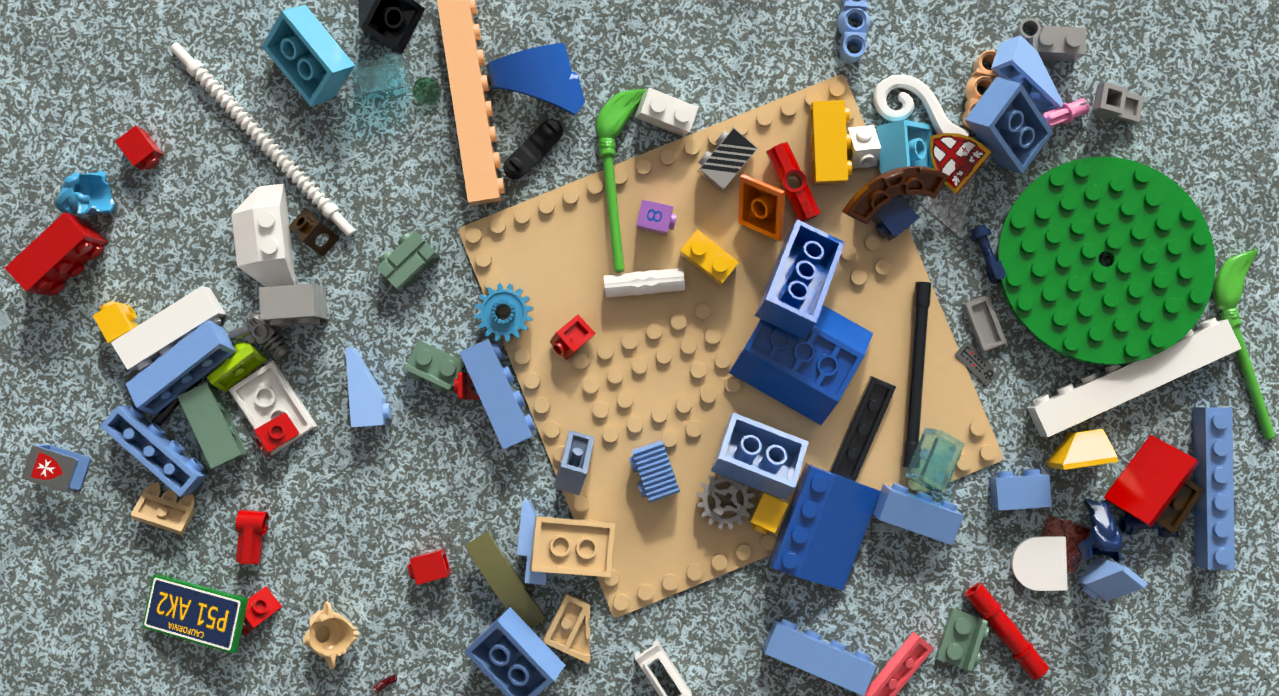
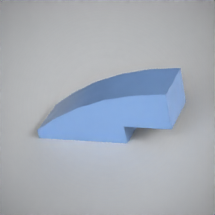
(525, 543)

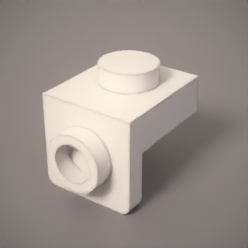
(864, 146)

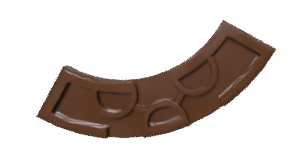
(896, 182)

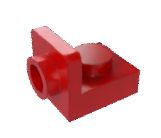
(571, 337)

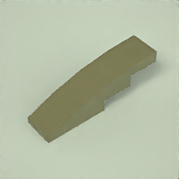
(504, 579)

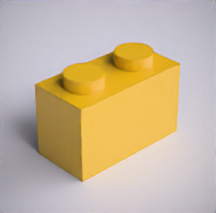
(708, 257)

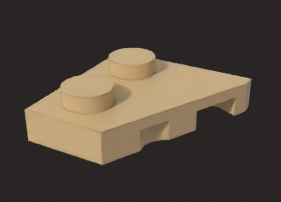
(571, 628)

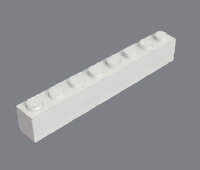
(1130, 380)

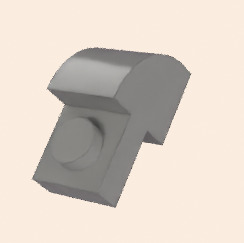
(1117, 103)

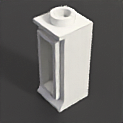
(652, 654)

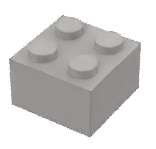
(292, 304)

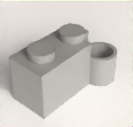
(1054, 42)

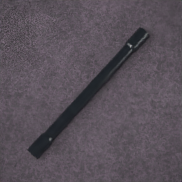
(921, 304)

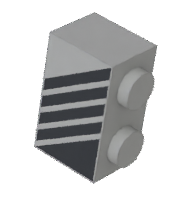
(726, 159)

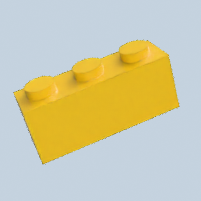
(829, 142)

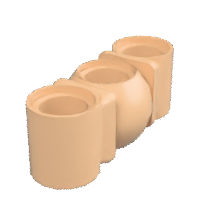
(979, 77)

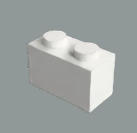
(666, 112)

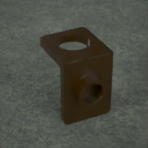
(308, 228)

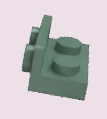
(433, 366)
(962, 639)

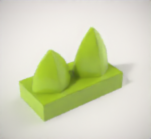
(236, 368)

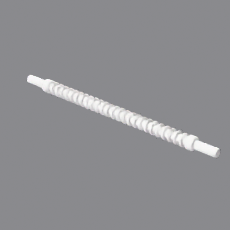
(196, 69)

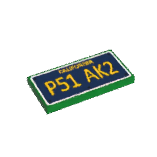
(195, 613)

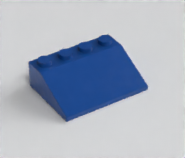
(823, 527)

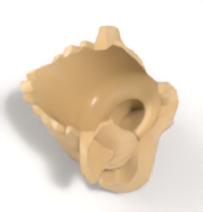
(329, 634)

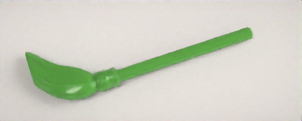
(608, 126)
(1227, 294)

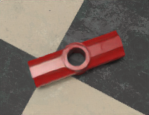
(785, 167)

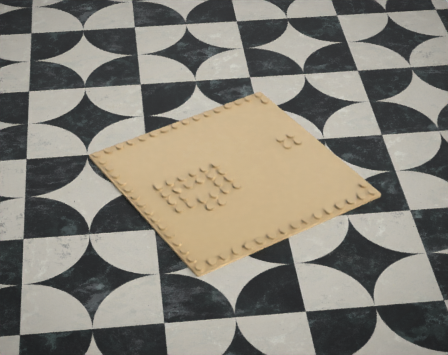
(667, 356)

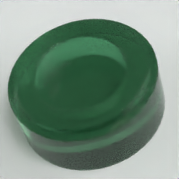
(426, 90)

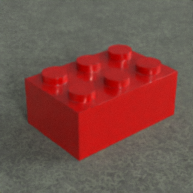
(56, 255)

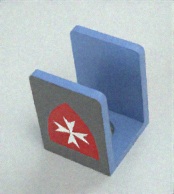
(56, 467)

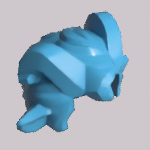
(85, 194)

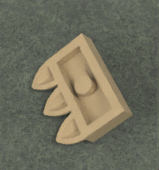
(163, 510)

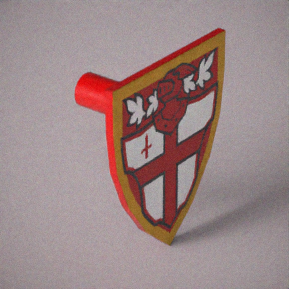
(957, 157)

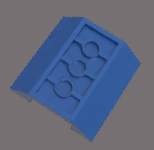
(808, 371)

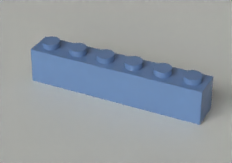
(1215, 507)

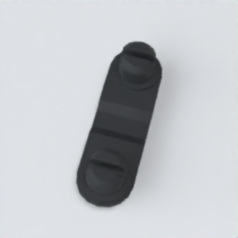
(533, 149)

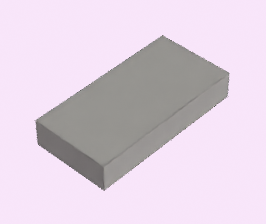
(984, 323)

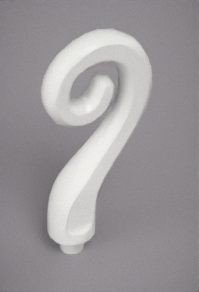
(935, 112)

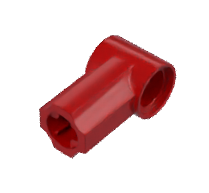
(251, 530)

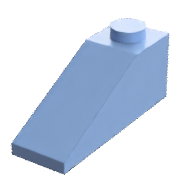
(1022, 64)
(366, 399)
(1109, 580)

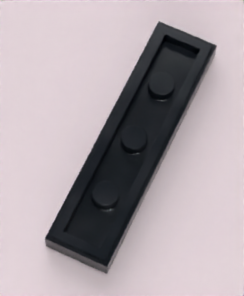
(862, 428)

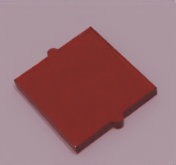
(1074, 535)

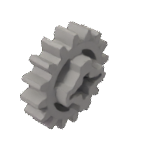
(718, 510)

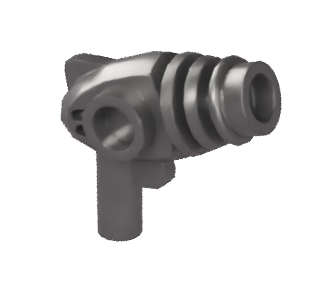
(262, 333)

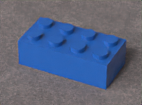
(800, 279)

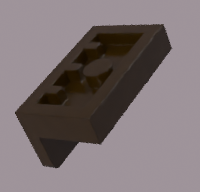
(1179, 507)

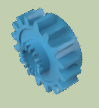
(494, 302)

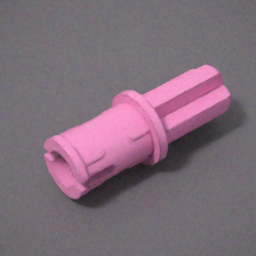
(1066, 112)

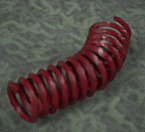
(385, 682)

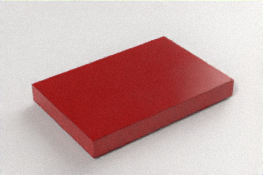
(1151, 480)

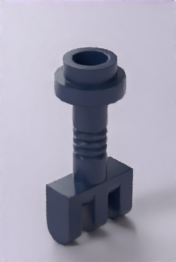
(994, 268)
(1131, 525)

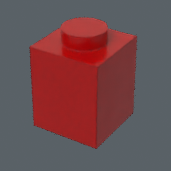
(139, 148)
(429, 566)

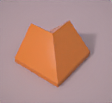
(761, 207)

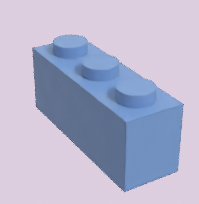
(918, 513)

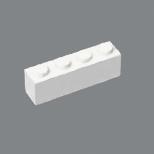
(166, 328)

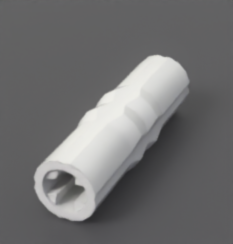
(644, 282)

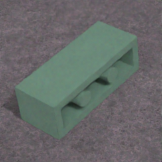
(211, 425)

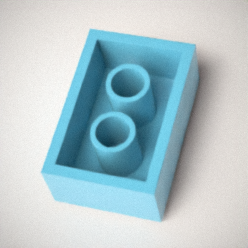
(307, 55)

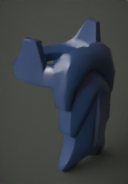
(1104, 533)

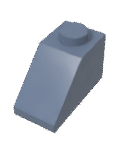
(574, 463)

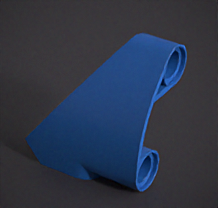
(541, 74)

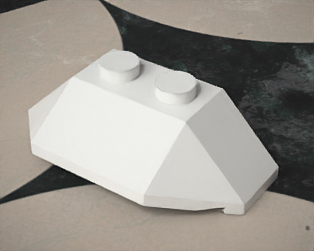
(264, 237)

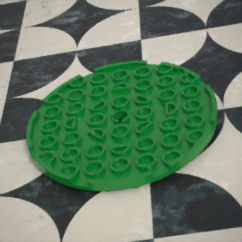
(1156, 273)

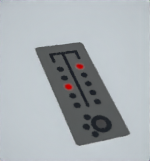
(976, 363)

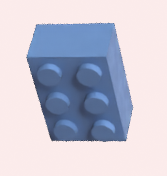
(1009, 125)
(759, 456)
(514, 657)

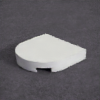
(1041, 563)

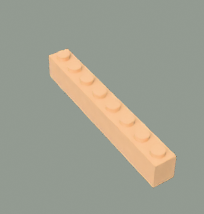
(470, 101)

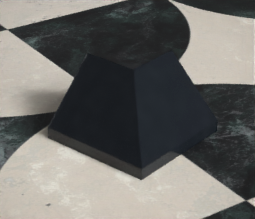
(389, 21)

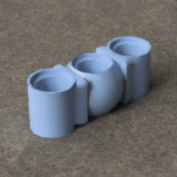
(852, 35)

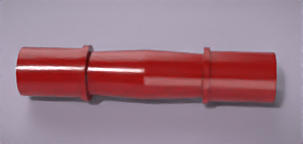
(1006, 631)

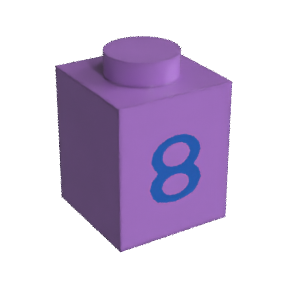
(656, 217)

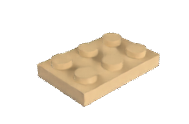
(572, 546)

